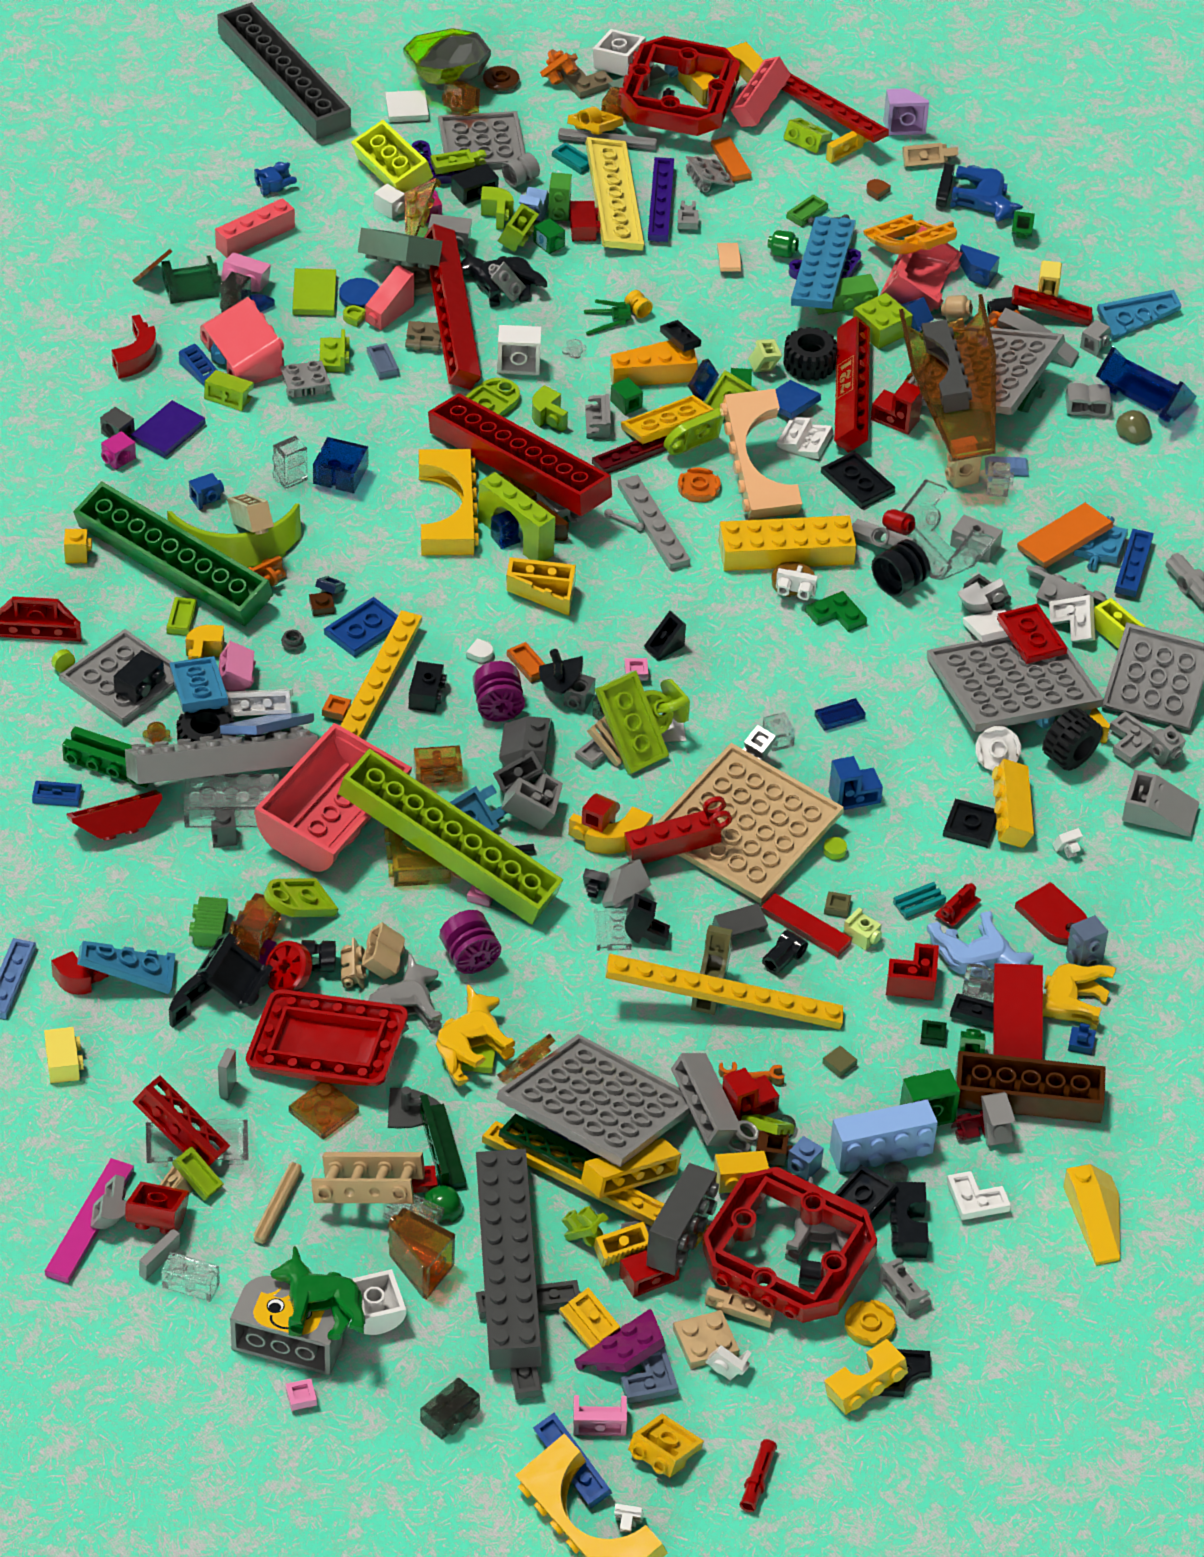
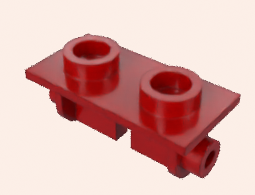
(958, 905)

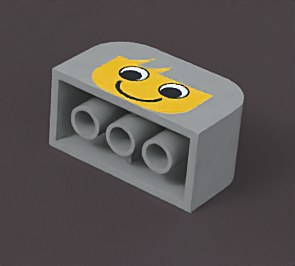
(262, 1328)

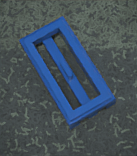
(58, 793)

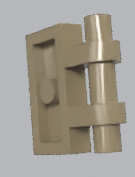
(423, 336)

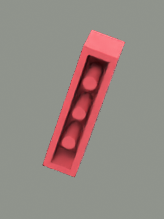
(760, 92)
(255, 228)

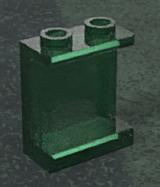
(191, 282)

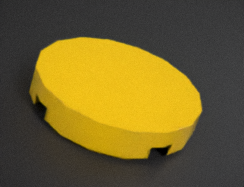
(869, 1322)

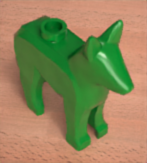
(319, 1293)

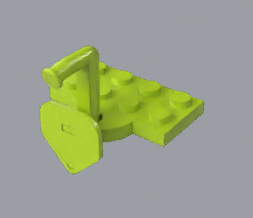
(635, 717)

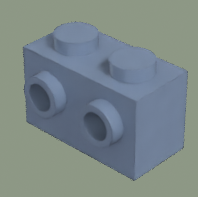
(1087, 942)

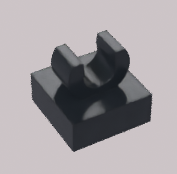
(595, 880)

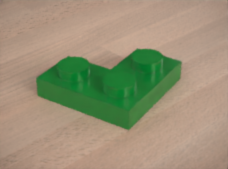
(838, 607)

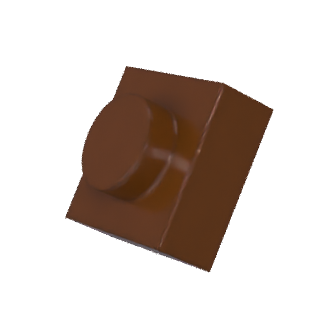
(321, 604)

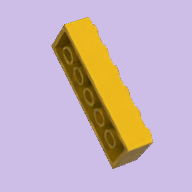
(777, 541)

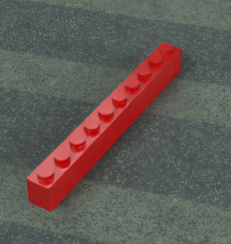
(453, 312)

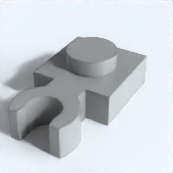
(688, 216)

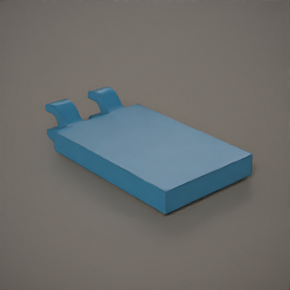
(474, 805)

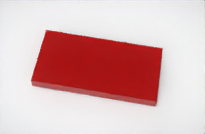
(1018, 1010)

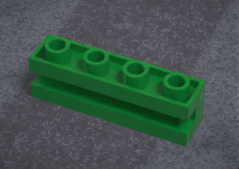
(97, 753)

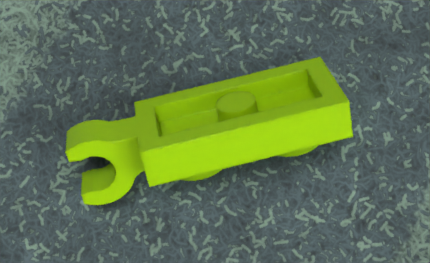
(457, 160)

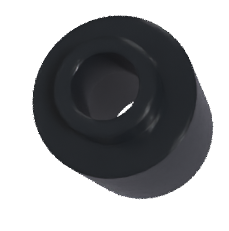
(1000, 304)

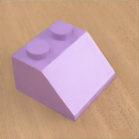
(905, 112)

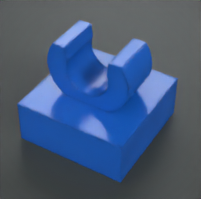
(1082, 1039)

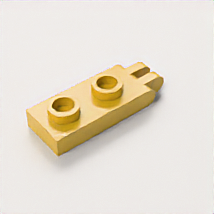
(844, 146)

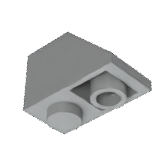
(625, 882)

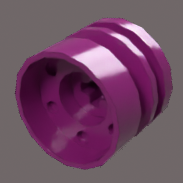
(498, 691)
(470, 941)

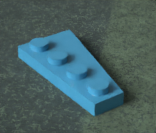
(1136, 312)
(137, 967)

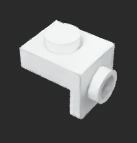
(727, 1363)

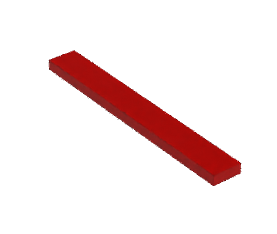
(835, 109)

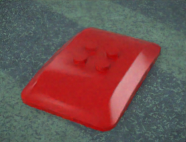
(327, 1038)

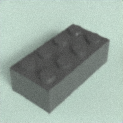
(682, 1219)

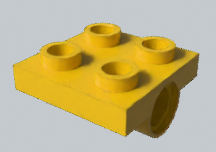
(595, 120)

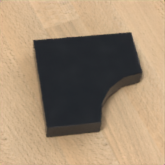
(918, 1367)

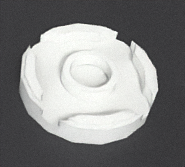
(995, 745)

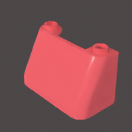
(922, 274)

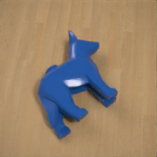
(987, 194)

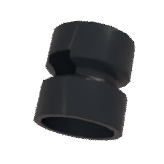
(327, 954)

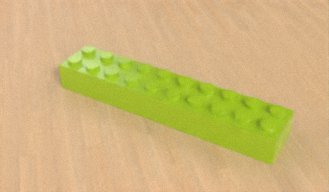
(450, 836)

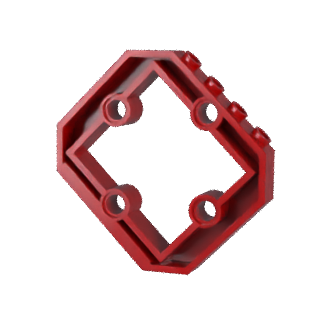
(668, 111)
(780, 1294)

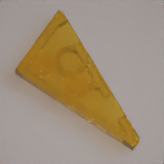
(418, 205)

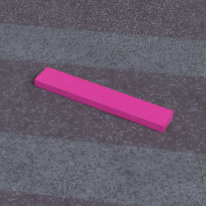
(80, 1234)

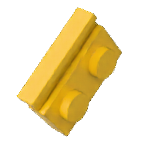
(589, 1318)

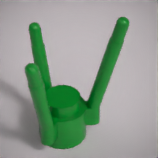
(620, 312)

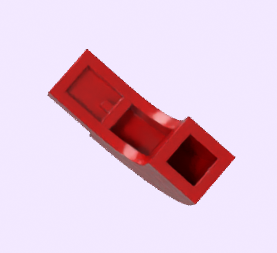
(138, 355)

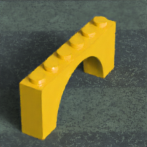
(454, 470)
(548, 1482)

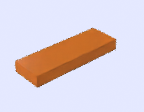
(731, 159)

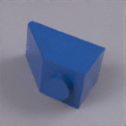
(978, 265)
(920, 312)

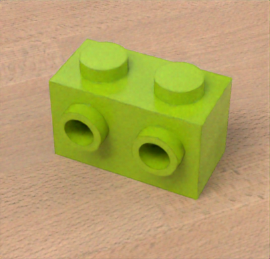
(518, 228)

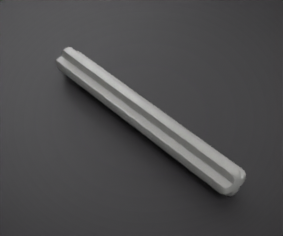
(631, 141)

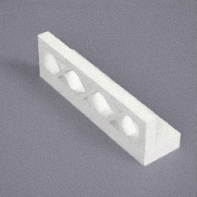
(259, 702)

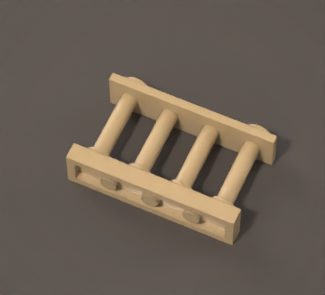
(368, 1177)

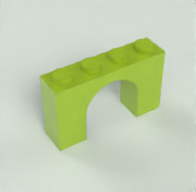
(537, 524)

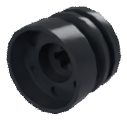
(901, 568)

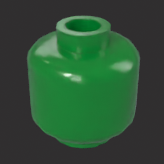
(783, 243)

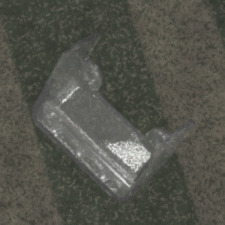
(942, 558)
(233, 1131)

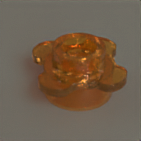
(156, 732)

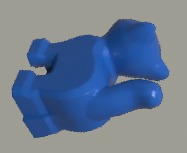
(272, 178)

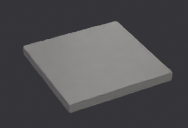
(494, 132)
(94, 677)
(1156, 677)

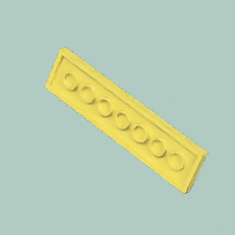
(614, 194)

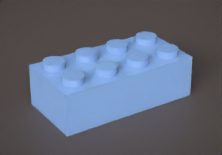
(883, 1136)

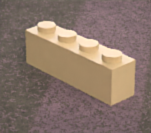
(250, 513)

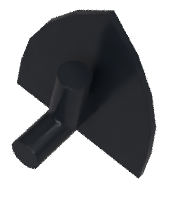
(561, 673)

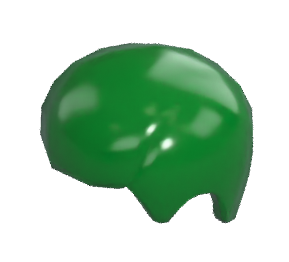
(448, 1199)

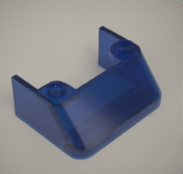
(1145, 386)

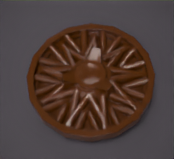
(501, 78)

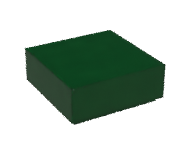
(933, 1033)

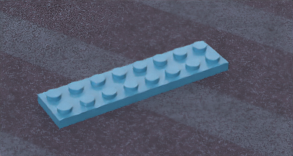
(823, 262)

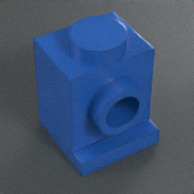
(205, 490)

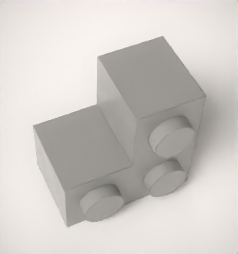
(533, 802)

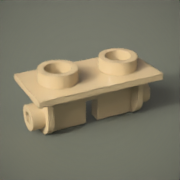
(352, 957)

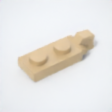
(927, 154)
(739, 1306)

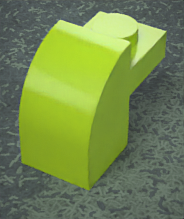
(497, 203)
(548, 410)

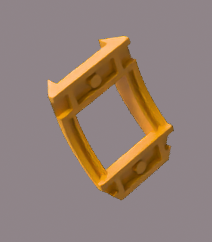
(885, 234)

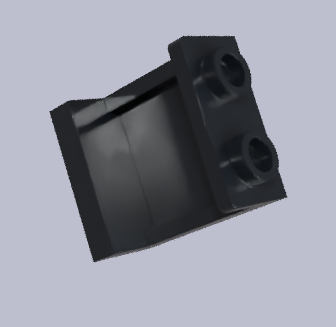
(233, 972)

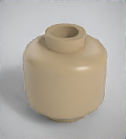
(957, 307)

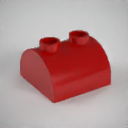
(157, 1207)

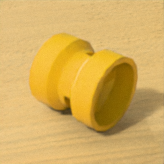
(638, 303)

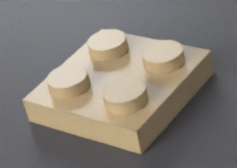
(702, 1336)

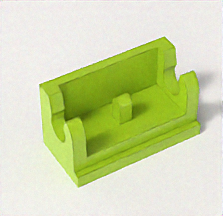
(228, 390)

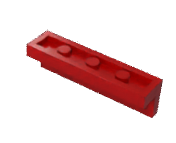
(178, 1125)

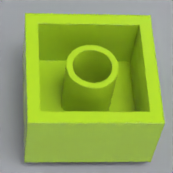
(883, 319)

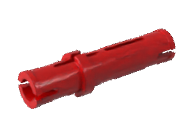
(755, 1483)

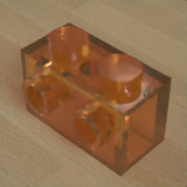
(461, 98)
(438, 764)

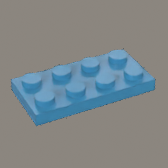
(198, 684)

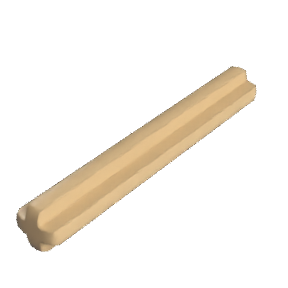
(277, 1203)

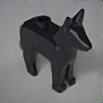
(479, 271)

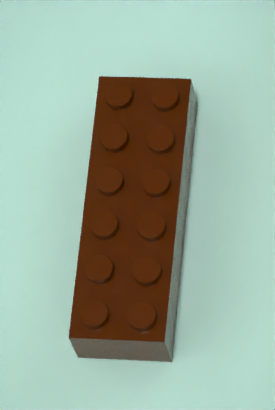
(1033, 1085)

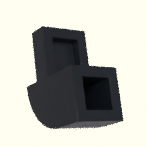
(641, 921)

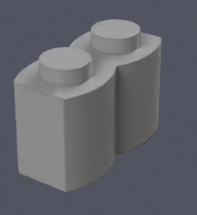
(1088, 399)

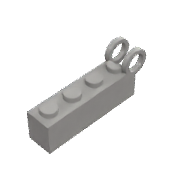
(709, 1103)

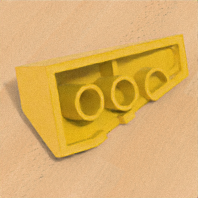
(1096, 1210)

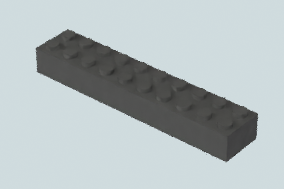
(284, 71)
(508, 1259)

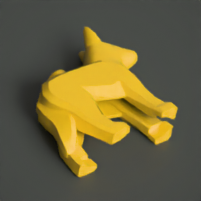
(1069, 983)
(469, 1031)

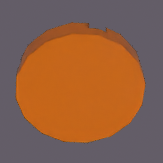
(699, 485)

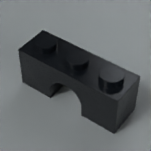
(909, 1236)

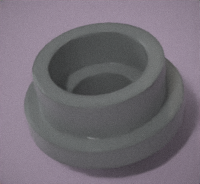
(292, 640)

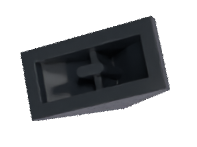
(667, 637)

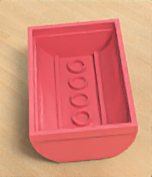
(305, 812)

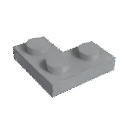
(1135, 735)

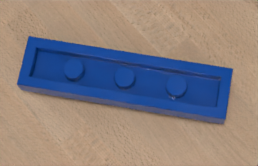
(1134, 562)
(587, 1479)

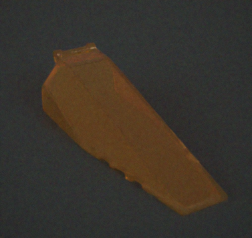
(967, 431)

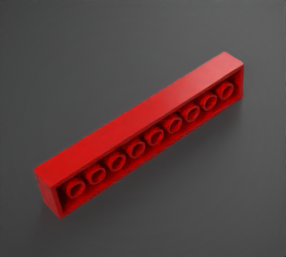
(520, 454)

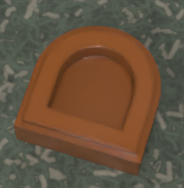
(877, 188)

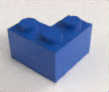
(853, 786)

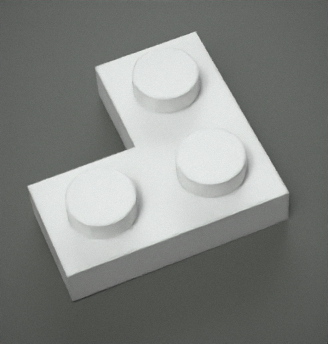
(1077, 612)
(974, 1202)

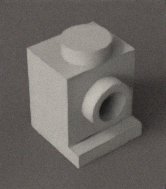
(1095, 337)

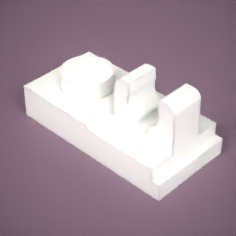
(628, 1516)

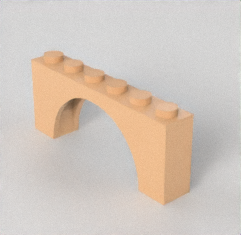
(761, 495)

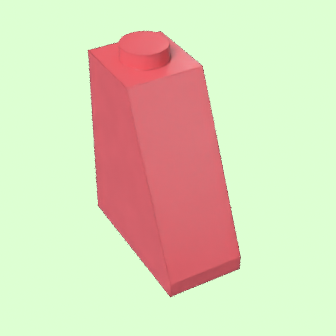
(391, 299)

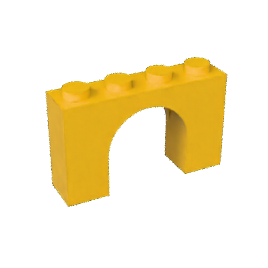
(698, 82)

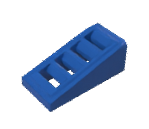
(192, 354)

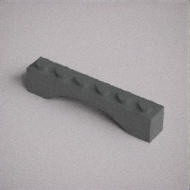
(954, 387)

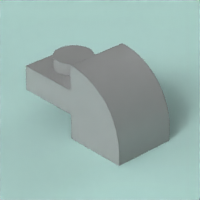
(978, 599)
(110, 1205)

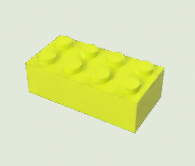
(391, 157)

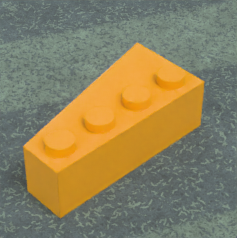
(654, 365)

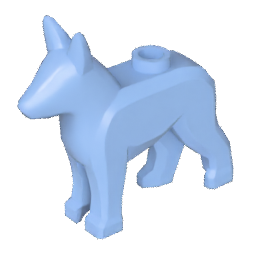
(985, 950)

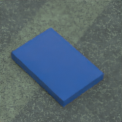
(362, 627)

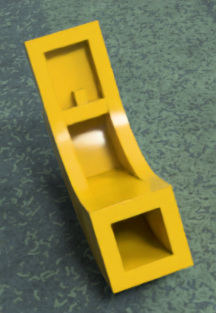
(612, 838)

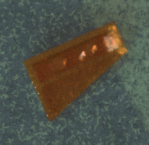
(255, 926)

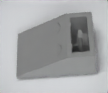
(1159, 805)

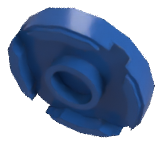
(357, 291)

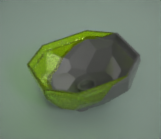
(447, 56)

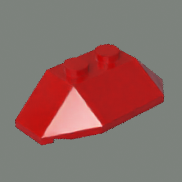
(38, 620)
(117, 816)

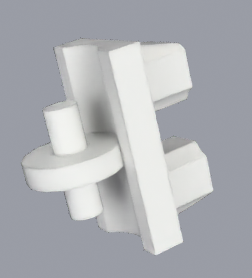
(797, 582)

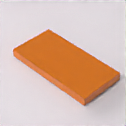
(1065, 535)

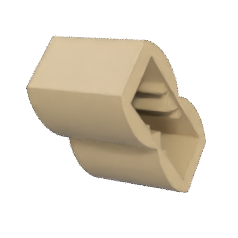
(383, 951)

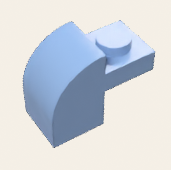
(536, 200)

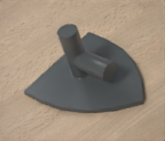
(405, 1107)

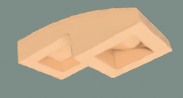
(729, 257)

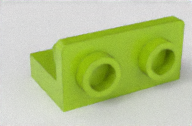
(806, 134)
(333, 352)

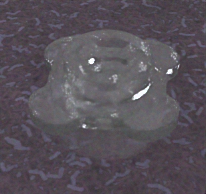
(574, 348)

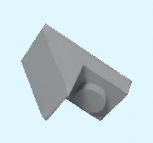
(997, 1118)

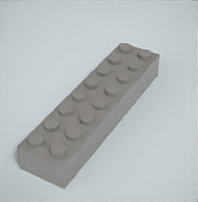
(217, 756)

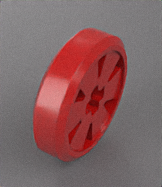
(289, 955)

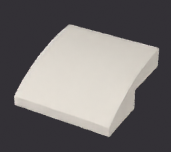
(804, 438)

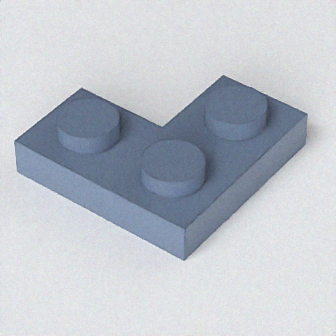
(654, 1383)

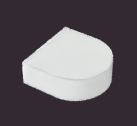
(480, 651)

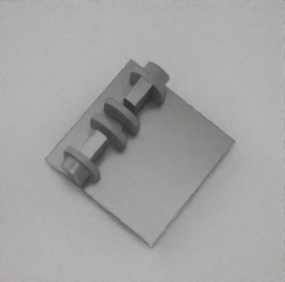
(706, 172)
(305, 377)

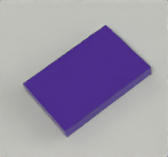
(168, 428)

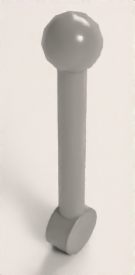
(608, 513)

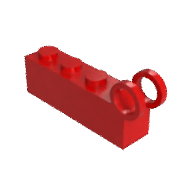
(678, 834)

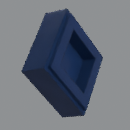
(330, 584)

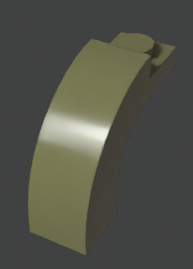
(714, 962)

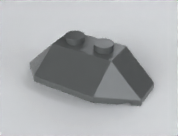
(523, 737)

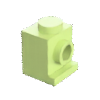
(765, 355)
(862, 929)

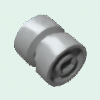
(520, 170)

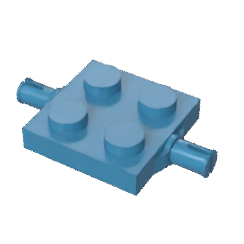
(1104, 548)

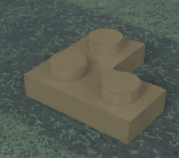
(586, 85)

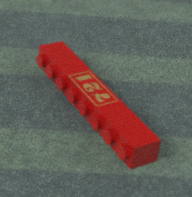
(852, 384)

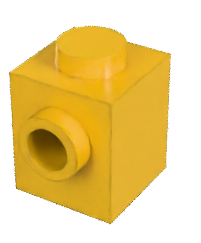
(77, 545)

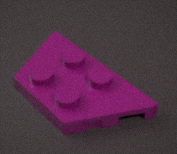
(626, 1346)

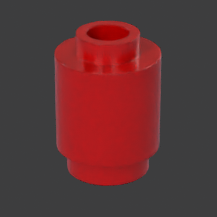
(899, 521)

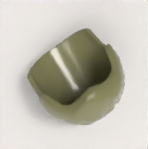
(1133, 426)

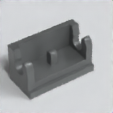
(742, 920)

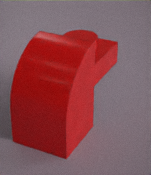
(599, 812)
(74, 977)

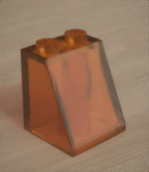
(421, 1250)

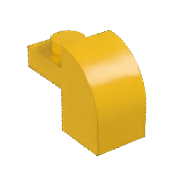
(205, 641)

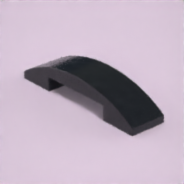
(187, 994)

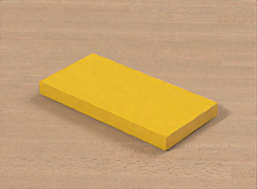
(663, 420)

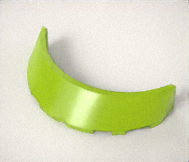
(248, 547)

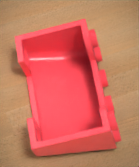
(245, 342)

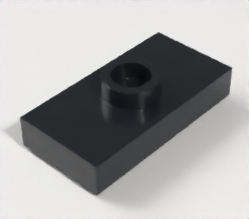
(680, 335)

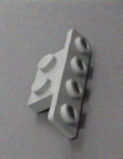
(1058, 588)

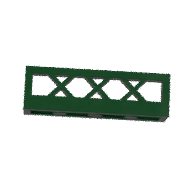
(551, 1142)
(441, 1144)

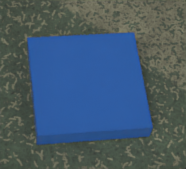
(795, 398)

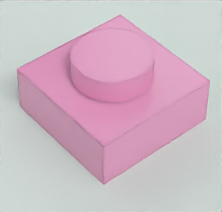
(639, 665)
(478, 897)
(301, 1394)

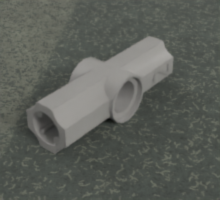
(872, 534)
(1188, 578)

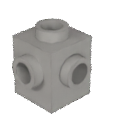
(1166, 745)

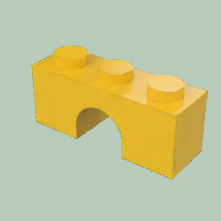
(852, 1390)

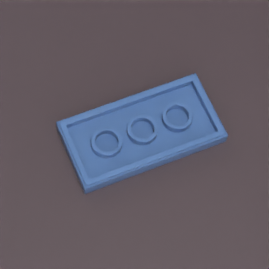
(266, 724)

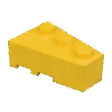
(542, 582)

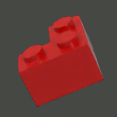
(898, 409)
(915, 977)
(750, 1094)

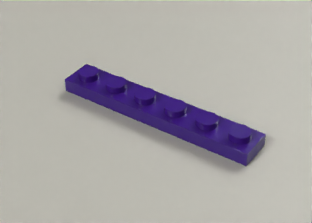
(661, 199)

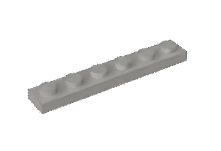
(654, 522)

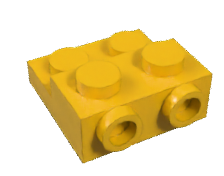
(664, 1445)

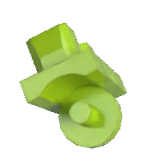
(584, 1225)

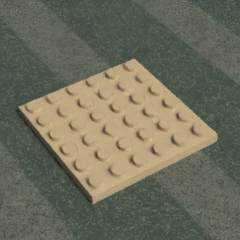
(771, 823)

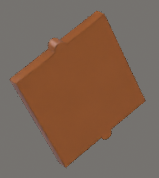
(152, 266)

